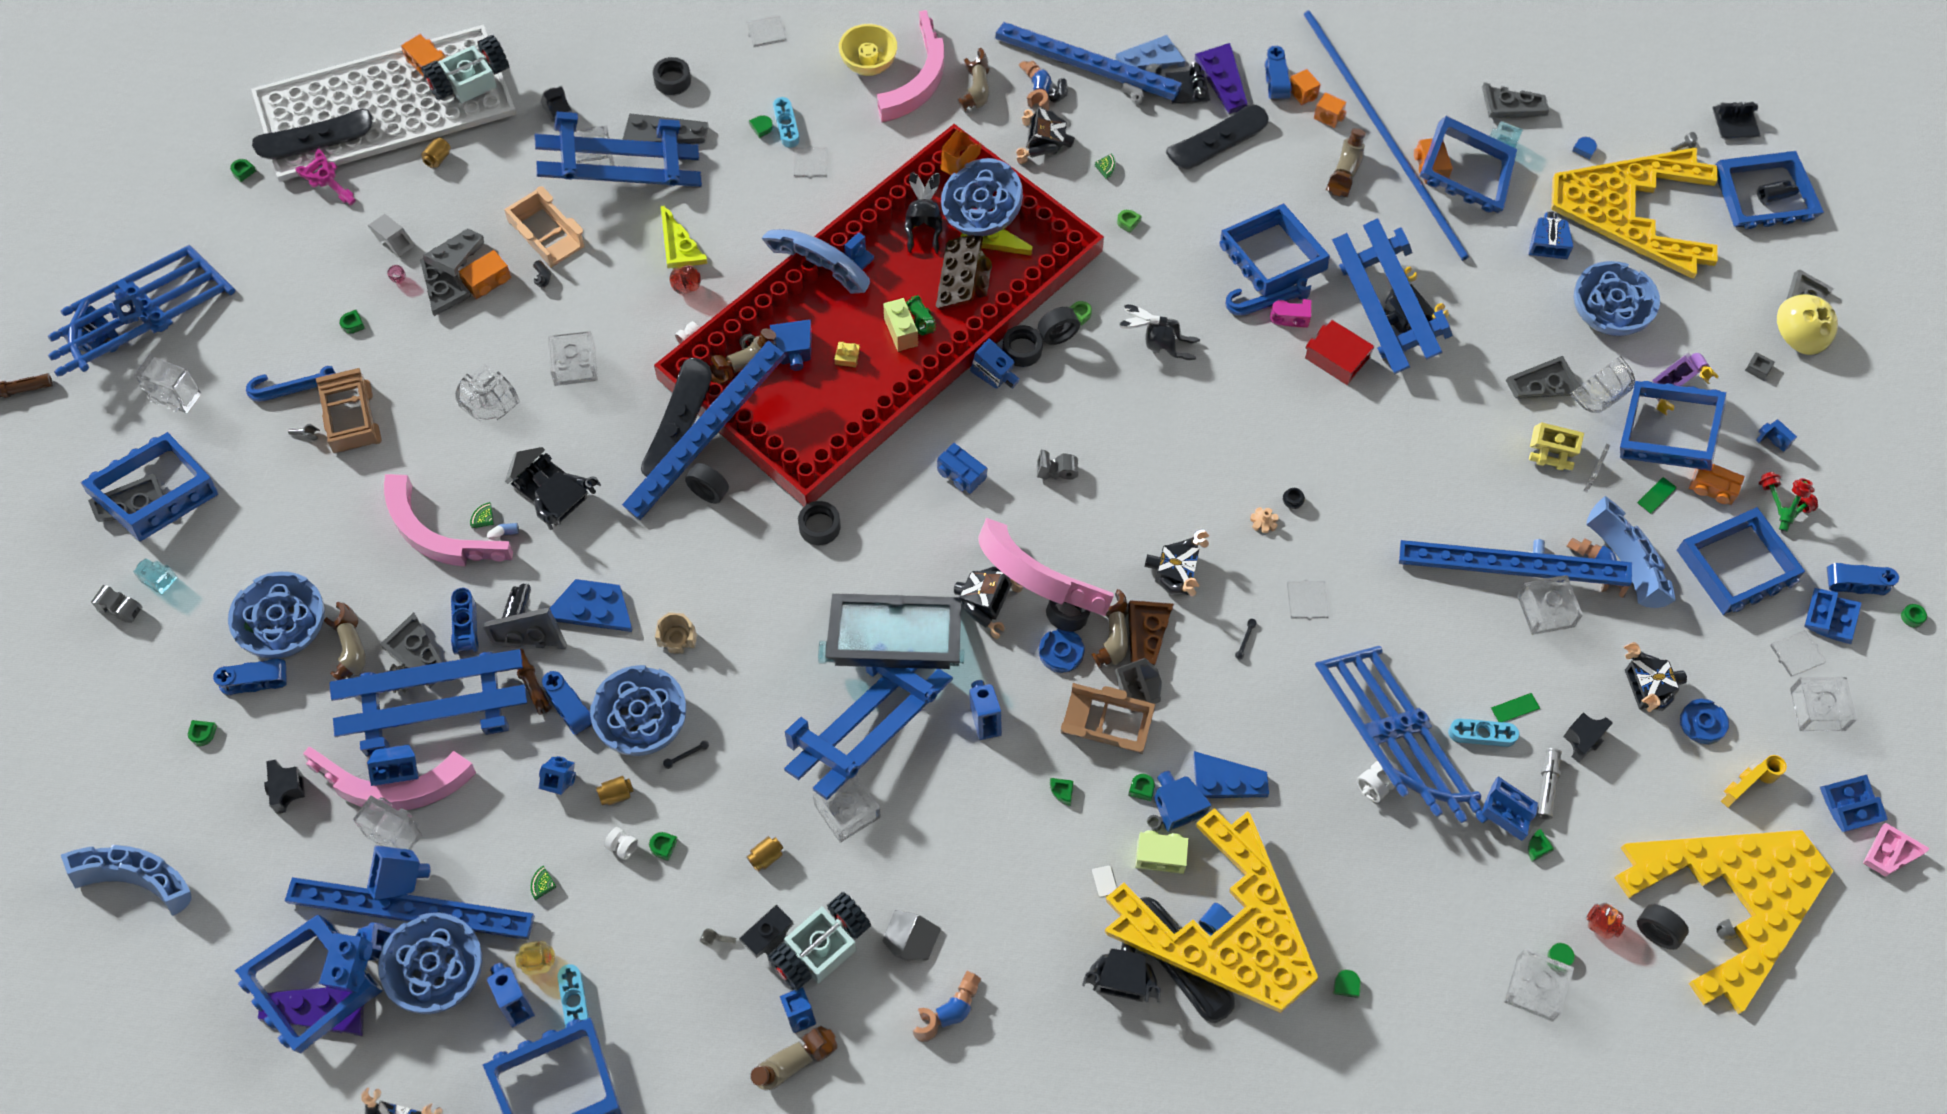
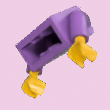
(1680, 373)

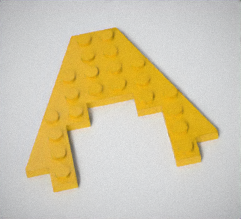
(1606, 197)
(1769, 873)
(1250, 955)

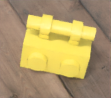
(1558, 441)

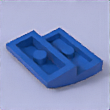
(1832, 616)
(1853, 803)
(1509, 808)

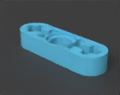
(787, 115)
(1500, 740)
(564, 985)

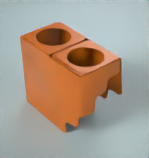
(950, 152)

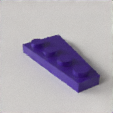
(1223, 76)
(310, 1005)

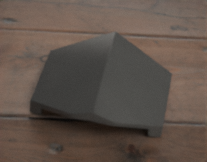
(521, 460)
(1140, 681)
(910, 936)

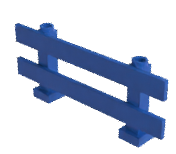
(569, 144)
(1385, 251)
(374, 719)
(845, 766)

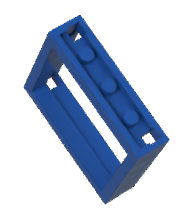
(1295, 230)
(1667, 454)
(1710, 581)

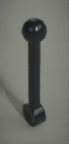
(1251, 624)
(668, 763)

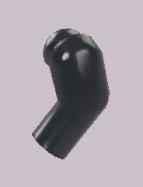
(1059, 93)
(544, 274)

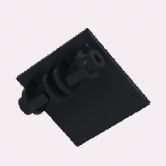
(1193, 85)
(1736, 119)
(525, 483)

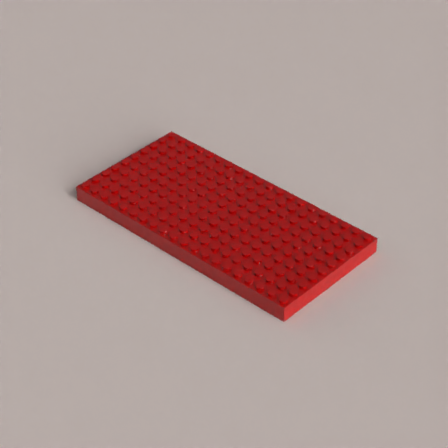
(829, 417)

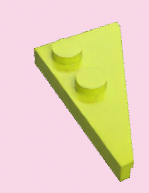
(1005, 242)
(679, 247)

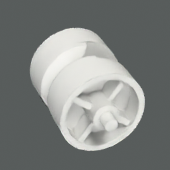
(1375, 782)

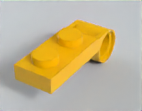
(1750, 776)

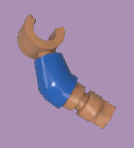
(1041, 84)
(1596, 552)
(951, 1012)

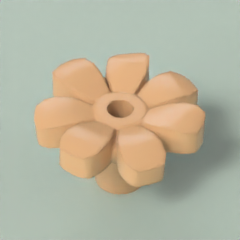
(1264, 520)

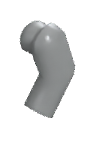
(1136, 93)

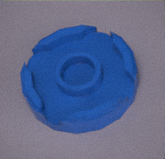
(1061, 650)
(1704, 721)

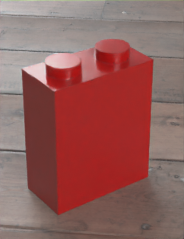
(1338, 351)

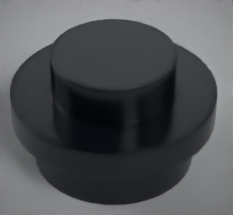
(1293, 498)

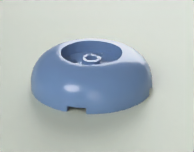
(974, 189)
(1621, 289)
(268, 605)
(625, 690)
(445, 936)

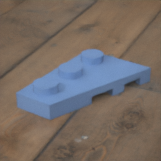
(1155, 51)

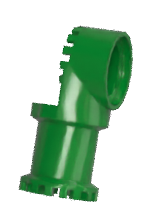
(921, 316)

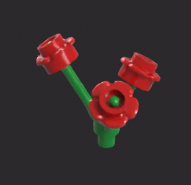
(1804, 499)

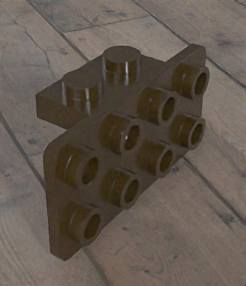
(963, 272)

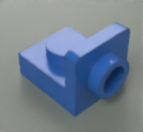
(857, 252)
(1778, 434)
(798, 1010)

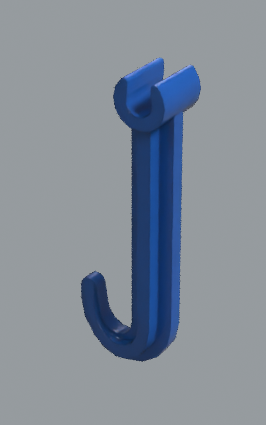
(1298, 291)
(283, 388)

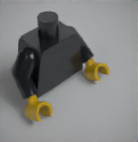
(1395, 313)

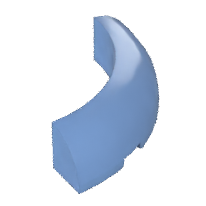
(820, 254)
(1633, 546)
(130, 866)

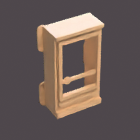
(530, 205)

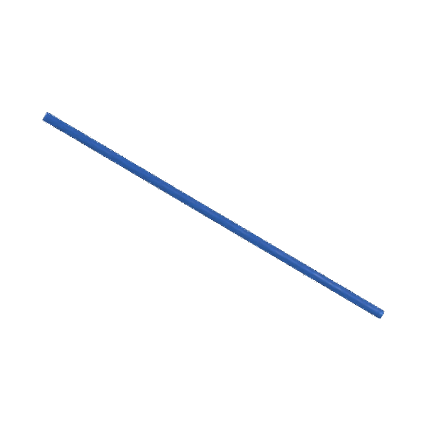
(1387, 137)

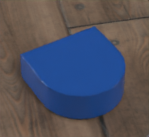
(1585, 147)

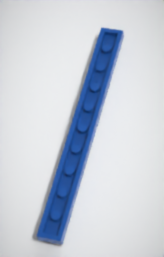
(1088, 60)
(704, 430)
(1515, 563)
(407, 907)

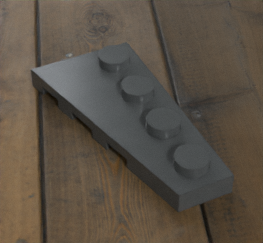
(644, 128)

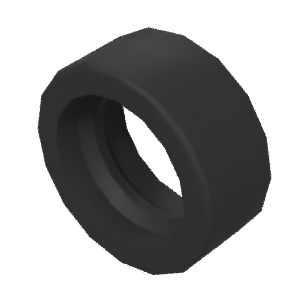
(671, 64)
(1050, 329)
(1023, 332)
(707, 483)
(814, 508)
(1066, 622)
(1662, 926)

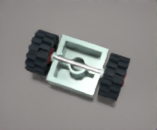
(467, 72)
(820, 942)

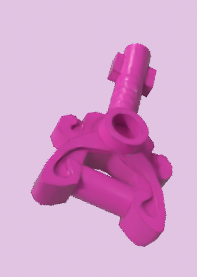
(324, 176)

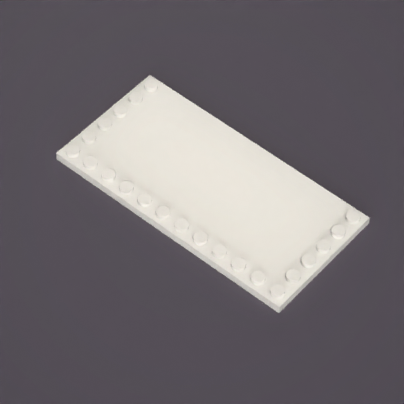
(392, 92)

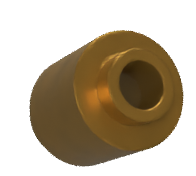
(435, 152)
(615, 790)
(765, 853)

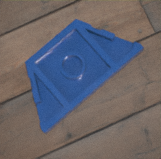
(592, 606)

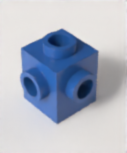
(135, 307)
(557, 775)
(378, 935)

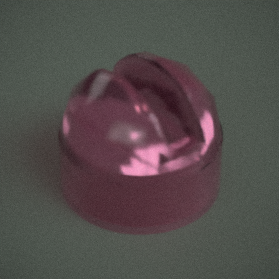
(398, 271)

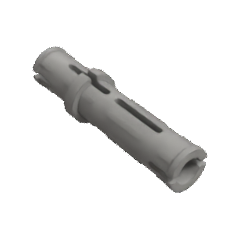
(1552, 758)

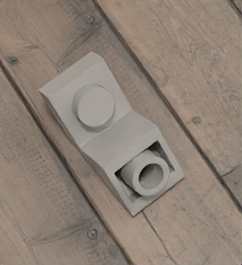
(392, 233)

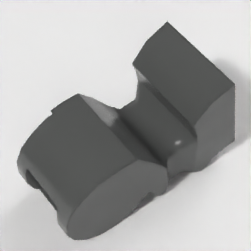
(1062, 466)
(117, 604)

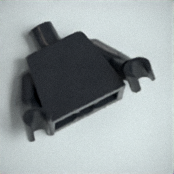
(560, 495)
(1123, 975)

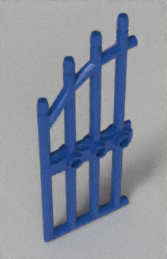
(152, 318)
(1396, 727)

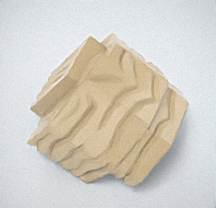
(675, 633)

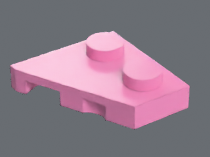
(1892, 850)

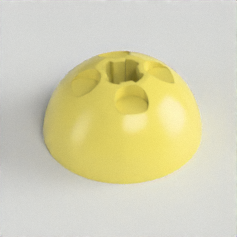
(868, 49)
(1807, 323)

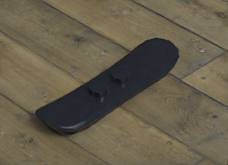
(313, 136)
(1219, 137)
(681, 411)
(1208, 999)

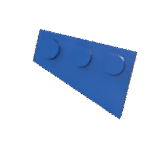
(1228, 779)

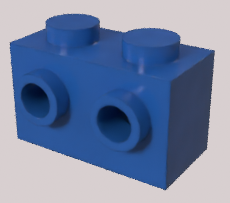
(346, 963)

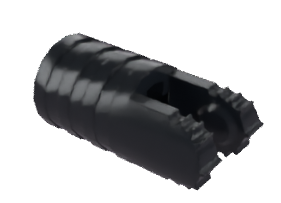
(1776, 191)
(517, 600)

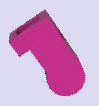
(1291, 314)

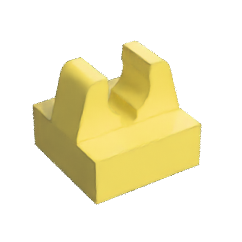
(847, 354)

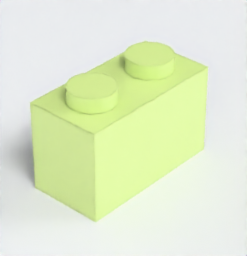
(900, 324)
(1162, 852)

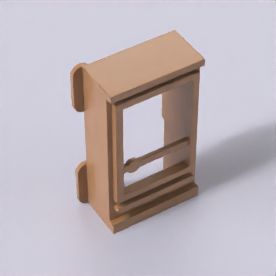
(353, 437)
(1079, 708)

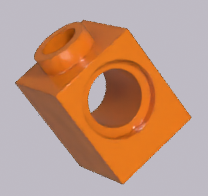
(1304, 86)
(1330, 110)

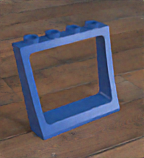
(1482, 142)
(1787, 160)
(164, 509)
(324, 930)
(550, 1041)

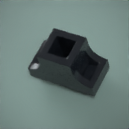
(555, 101)
(1586, 735)
(283, 785)
(767, 932)

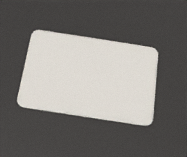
(1104, 880)

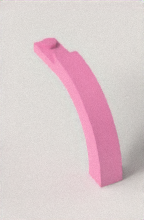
(916, 92)
(437, 547)
(1035, 576)
(409, 794)

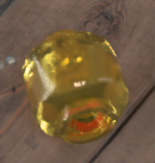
(535, 958)

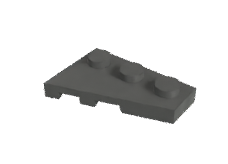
(1507, 103)
(454, 251)
(1806, 284)
(443, 288)
(1544, 380)
(129, 497)
(528, 628)
(411, 645)

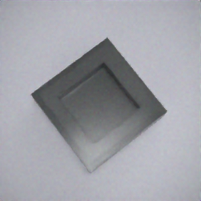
(1760, 366)

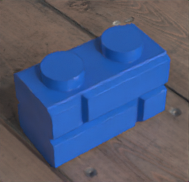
(961, 468)

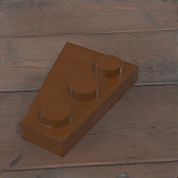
(1147, 628)

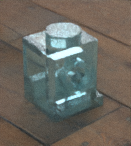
(1507, 134)
(155, 575)

